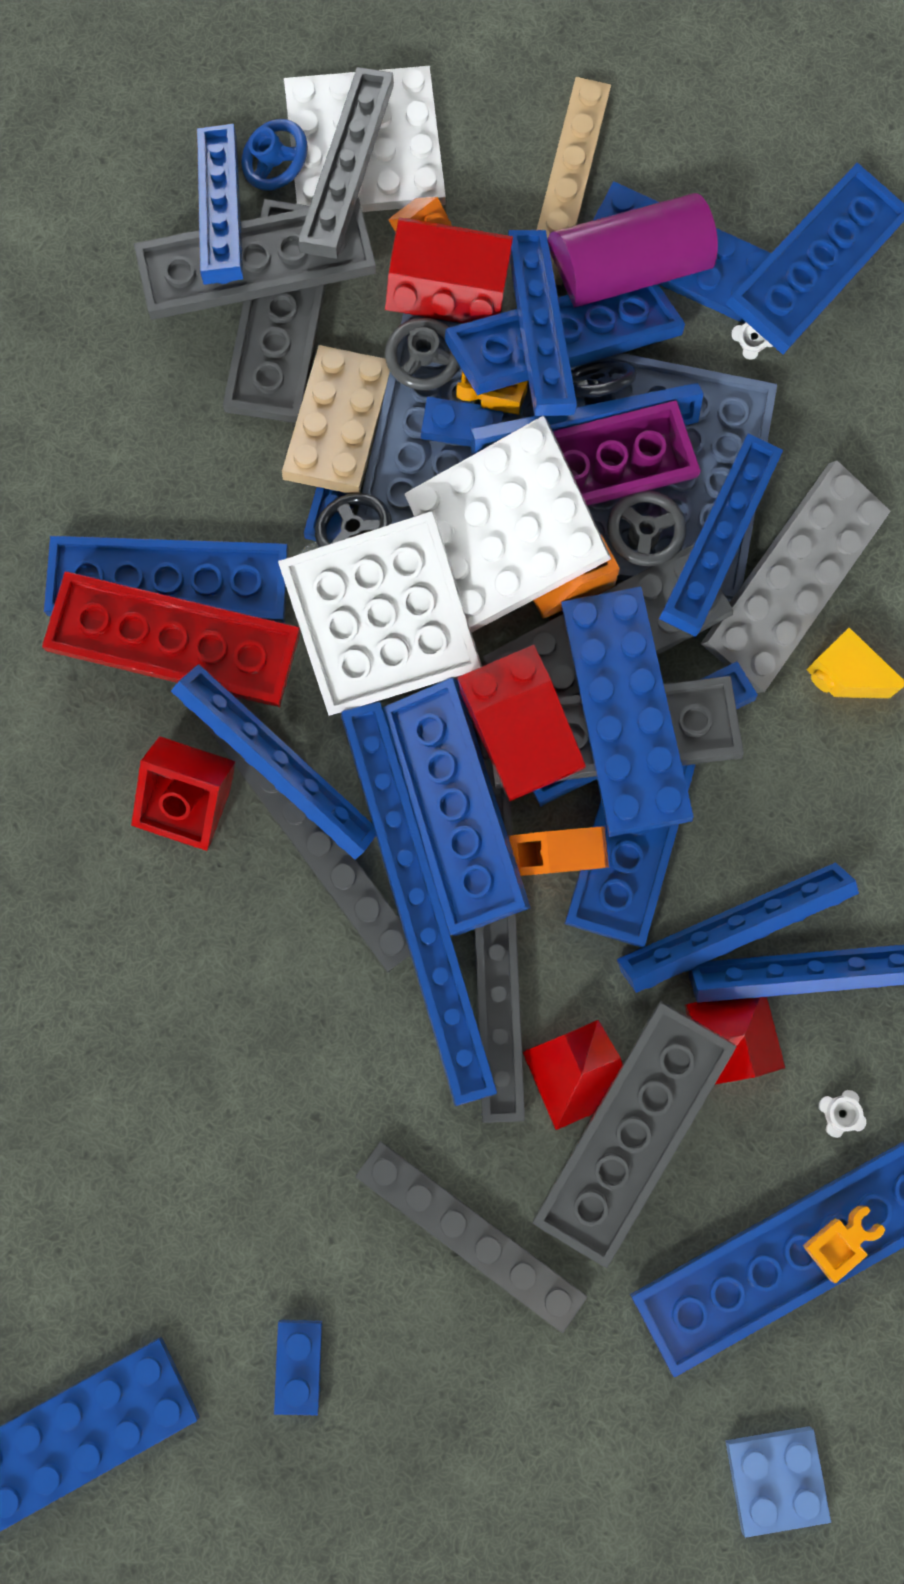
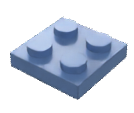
(778, 1481)

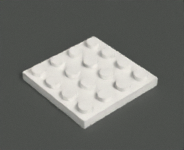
(407, 148)
(511, 523)
(380, 613)

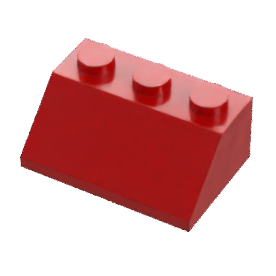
(447, 271)

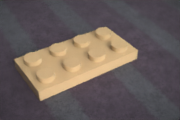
(337, 420)

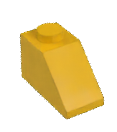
(854, 670)

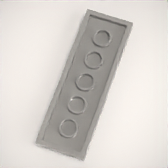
(797, 575)

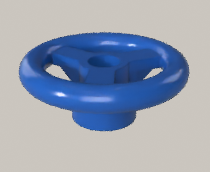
(271, 152)

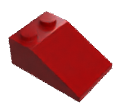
(521, 722)

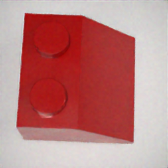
(181, 792)

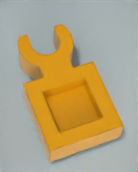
(505, 399)
(838, 1246)

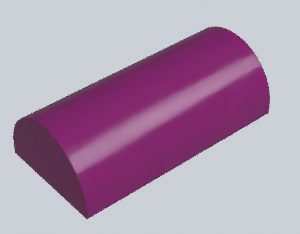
(635, 249)
(629, 453)

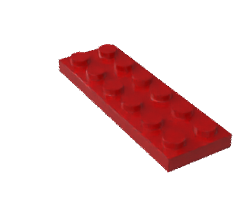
(170, 637)

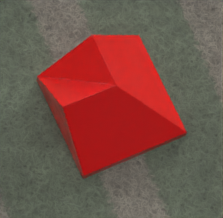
(750, 1027)
(574, 1072)

